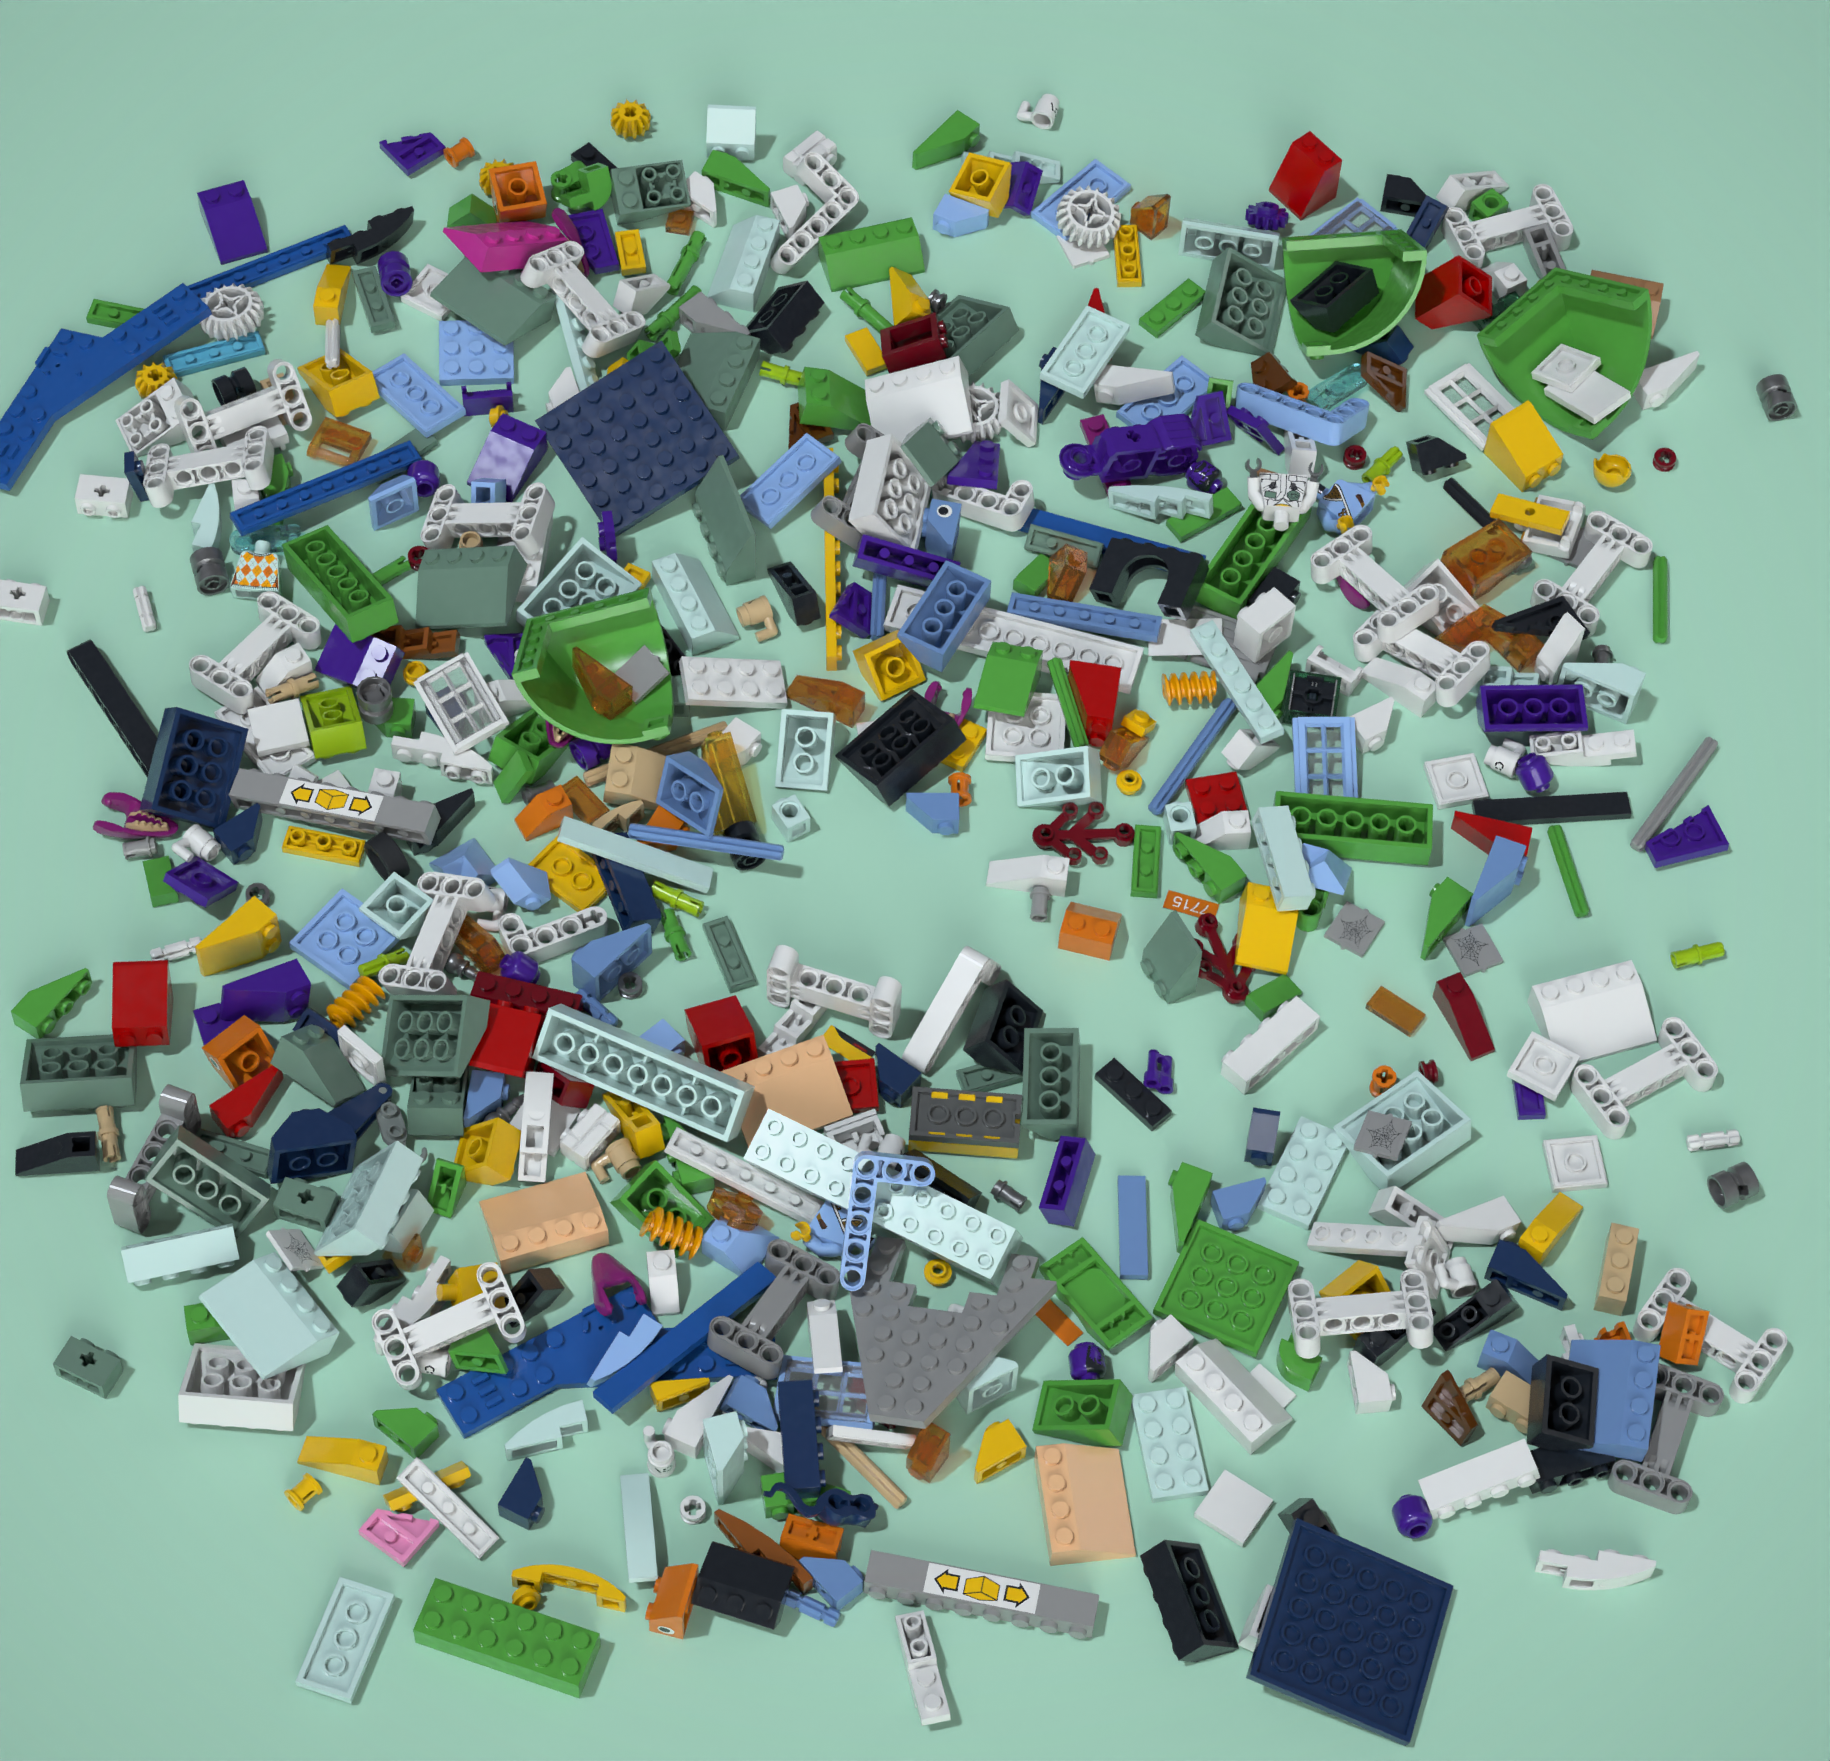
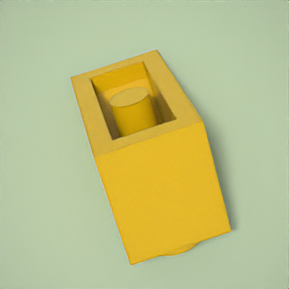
(998, 1450)

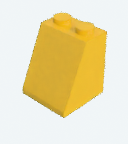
(1523, 447)

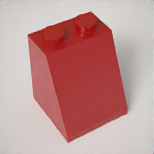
(1307, 176)
(1454, 295)
(1096, 696)
(141, 1003)
(721, 1033)
(509, 1040)

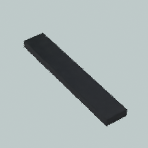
(1555, 808)

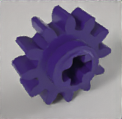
(1266, 216)

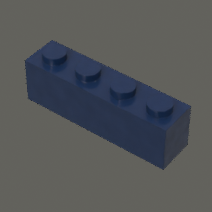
(628, 893)
(799, 1437)

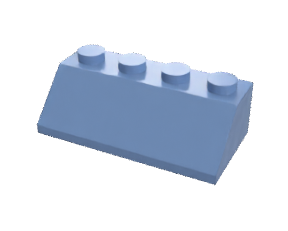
(944, 615)

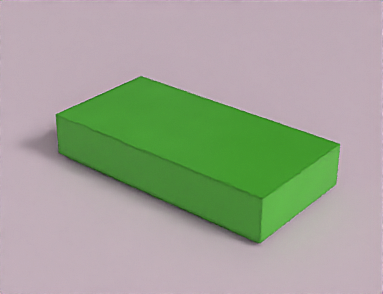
(513, 776)

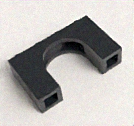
(1127, 558)

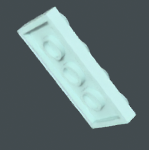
(1084, 352)
(1303, 1173)
(1169, 1445)
(345, 1640)

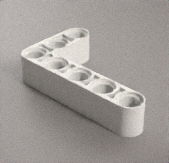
(833, 205)
(948, 1006)

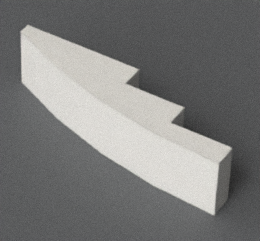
(793, 1026)

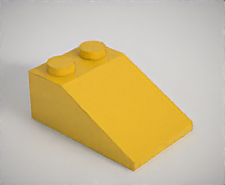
(342, 387)
(1262, 932)
(240, 939)

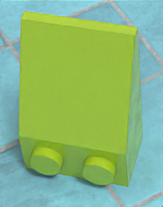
(333, 722)

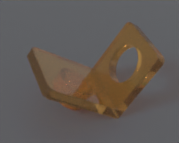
(410, 1256)

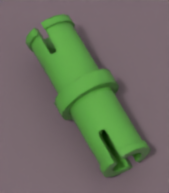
(675, 935)

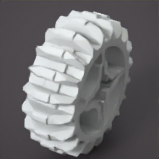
(1103, 218)
(233, 312)
(984, 413)

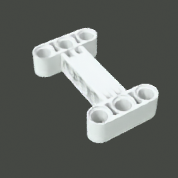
(1476, 237)
(606, 327)
(246, 410)
(169, 472)
(522, 521)
(1596, 565)
(1399, 608)
(1453, 671)
(230, 678)
(424, 969)
(788, 977)
(1643, 1078)
(1360, 1313)
(448, 1326)
(1719, 1341)

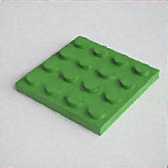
(1226, 1287)

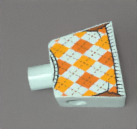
(257, 573)

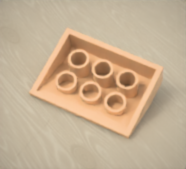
(795, 1083)
(544, 1223)
(1083, 1503)

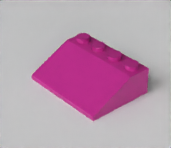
(504, 243)

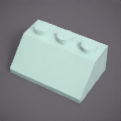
(724, 1452)

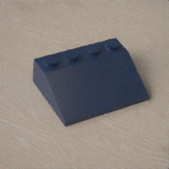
(193, 768)

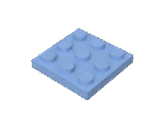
(472, 356)
(342, 939)

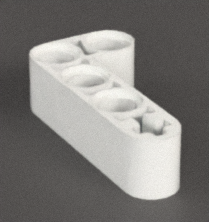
(998, 510)
(592, 919)

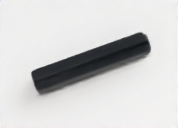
(1467, 502)

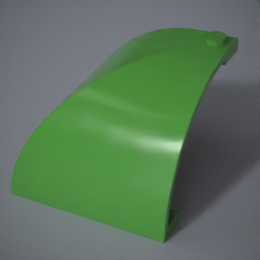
(1398, 271)
(1581, 313)
(611, 634)

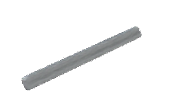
(1673, 794)

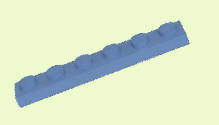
(1087, 617)

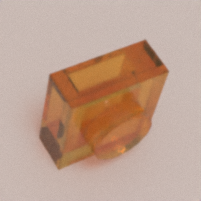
(680, 222)

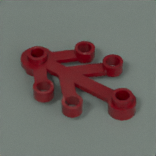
(1080, 834)
(1233, 988)

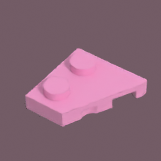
(397, 1534)

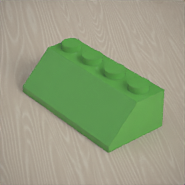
(869, 252)

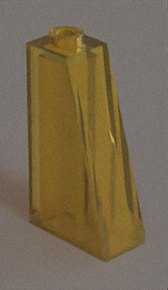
(722, 758)

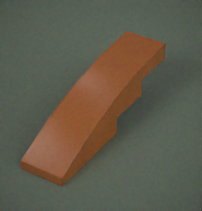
(421, 642)
(751, 1540)

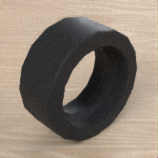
(386, 856)

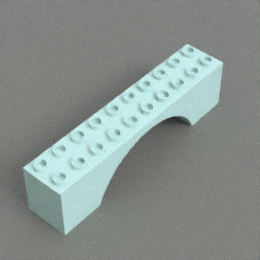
(913, 1212)

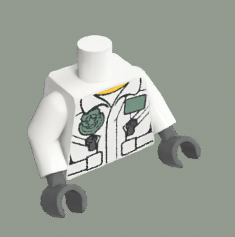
(1280, 495)

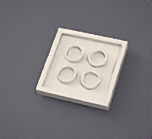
(1037, 731)

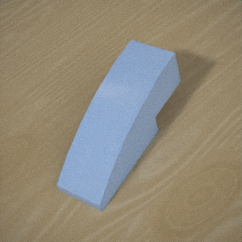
(625, 1349)

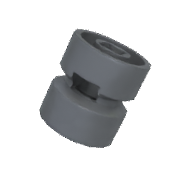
(1776, 397)
(209, 571)
(375, 700)
(1733, 1184)

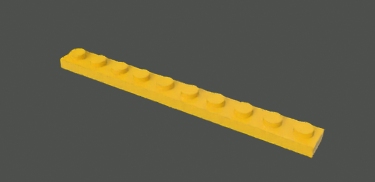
(832, 588)

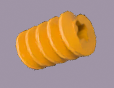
(1189, 687)
(354, 1001)
(673, 1231)

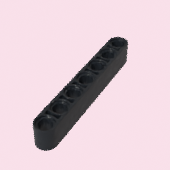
(114, 702)

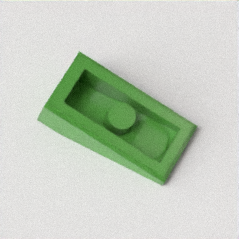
(1033, 577)
(159, 891)
(1268, 998)

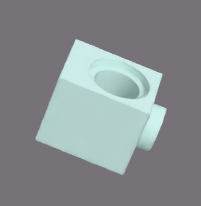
(1179, 811)
(790, 827)

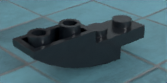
(379, 236)

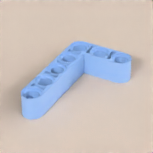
(1303, 418)
(866, 1206)

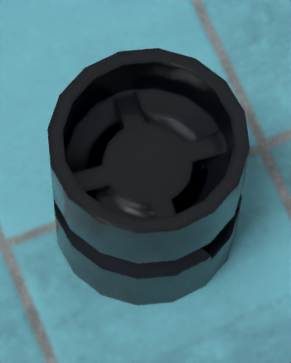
(233, 387)
(747, 831)

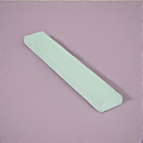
(635, 854)

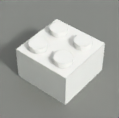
(1264, 624)

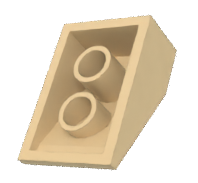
(633, 775)

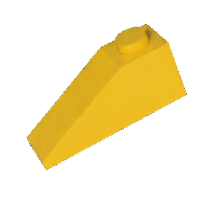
(331, 293)
(907, 297)
(636, 1124)
(1549, 1226)
(345, 1457)

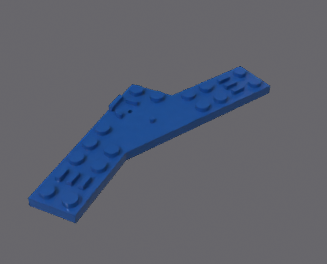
(83, 365)
(565, 1360)

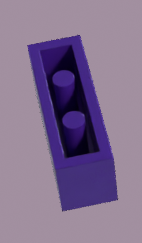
(1067, 1181)

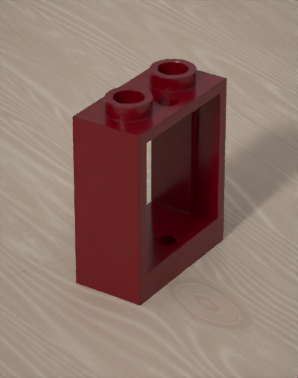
(914, 343)

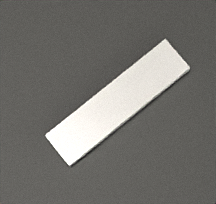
(447, 1508)

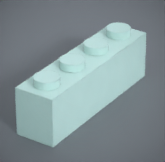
(1283, 858)
(180, 1253)

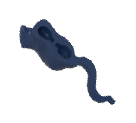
(833, 1506)

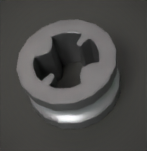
(937, 300)
(261, 889)
(628, 978)

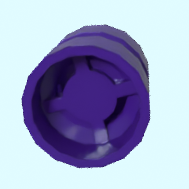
(394, 273)
(588, 753)

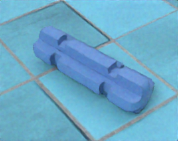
(596, 1009)
(812, 1608)

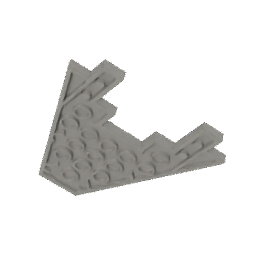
(924, 1356)

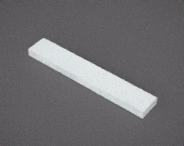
(743, 1176)

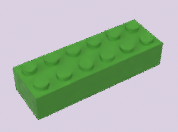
(1246, 561)
(340, 583)
(1362, 826)
(507, 1637)

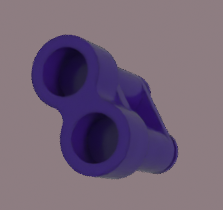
(1158, 1079)

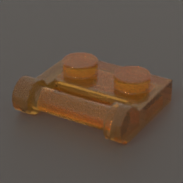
(340, 437)

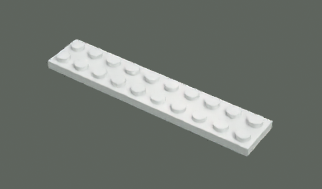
(1022, 631)

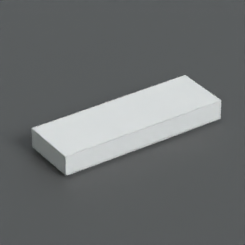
(870, 1437)

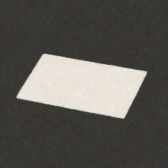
(1176, 639)

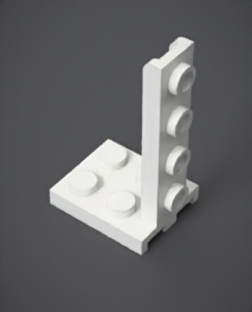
(1420, 1245)

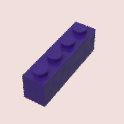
(898, 561)

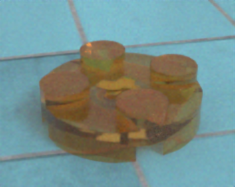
(734, 1207)

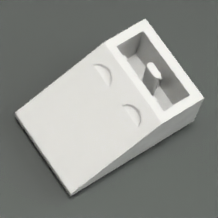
(155, 419)

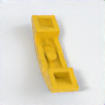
(569, 1577)

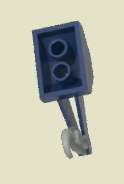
(324, 1143)

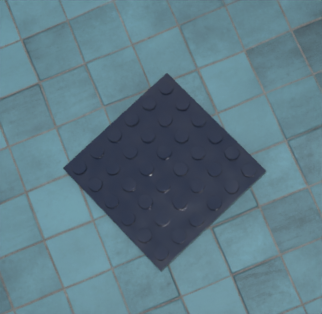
(636, 438)
(1350, 1632)

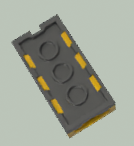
(965, 1122)

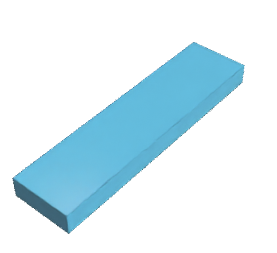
(215, 354)

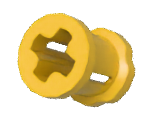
(303, 1491)

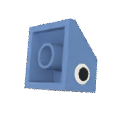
(941, 527)

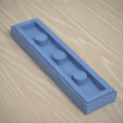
(1132, 1227)

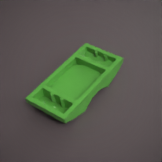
(1095, 1294)

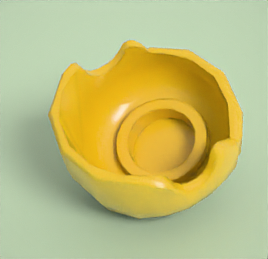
(1611, 470)

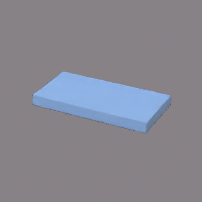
(1095, 176)
(1188, 382)
(416, 396)
(789, 480)

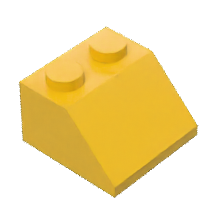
(983, 183)
(888, 666)
(489, 1151)
(1357, 1279)

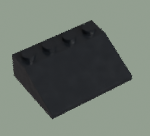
(901, 747)

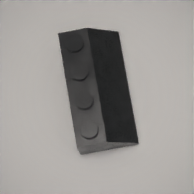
(1188, 1601)

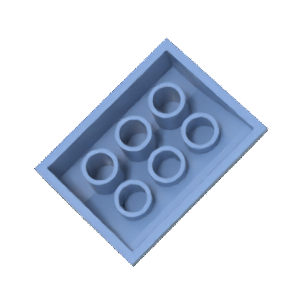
(1623, 1393)

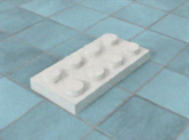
(733, 682)

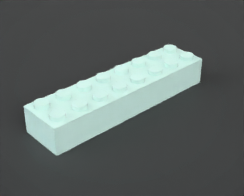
(643, 1072)

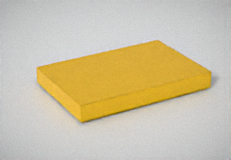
(571, 875)

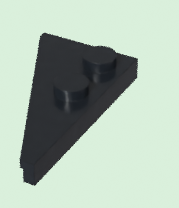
(1538, 619)

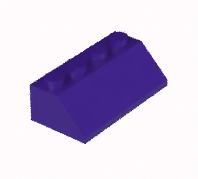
(1531, 708)

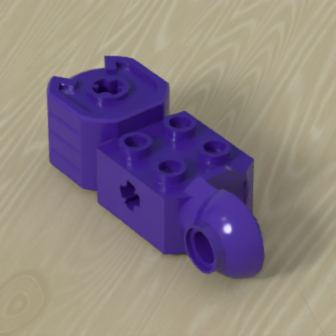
(1134, 452)

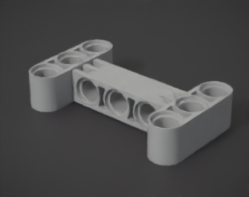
(833, 513)
(130, 1199)
(773, 1309)
(1666, 1441)

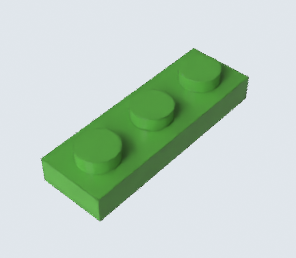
(1172, 308)

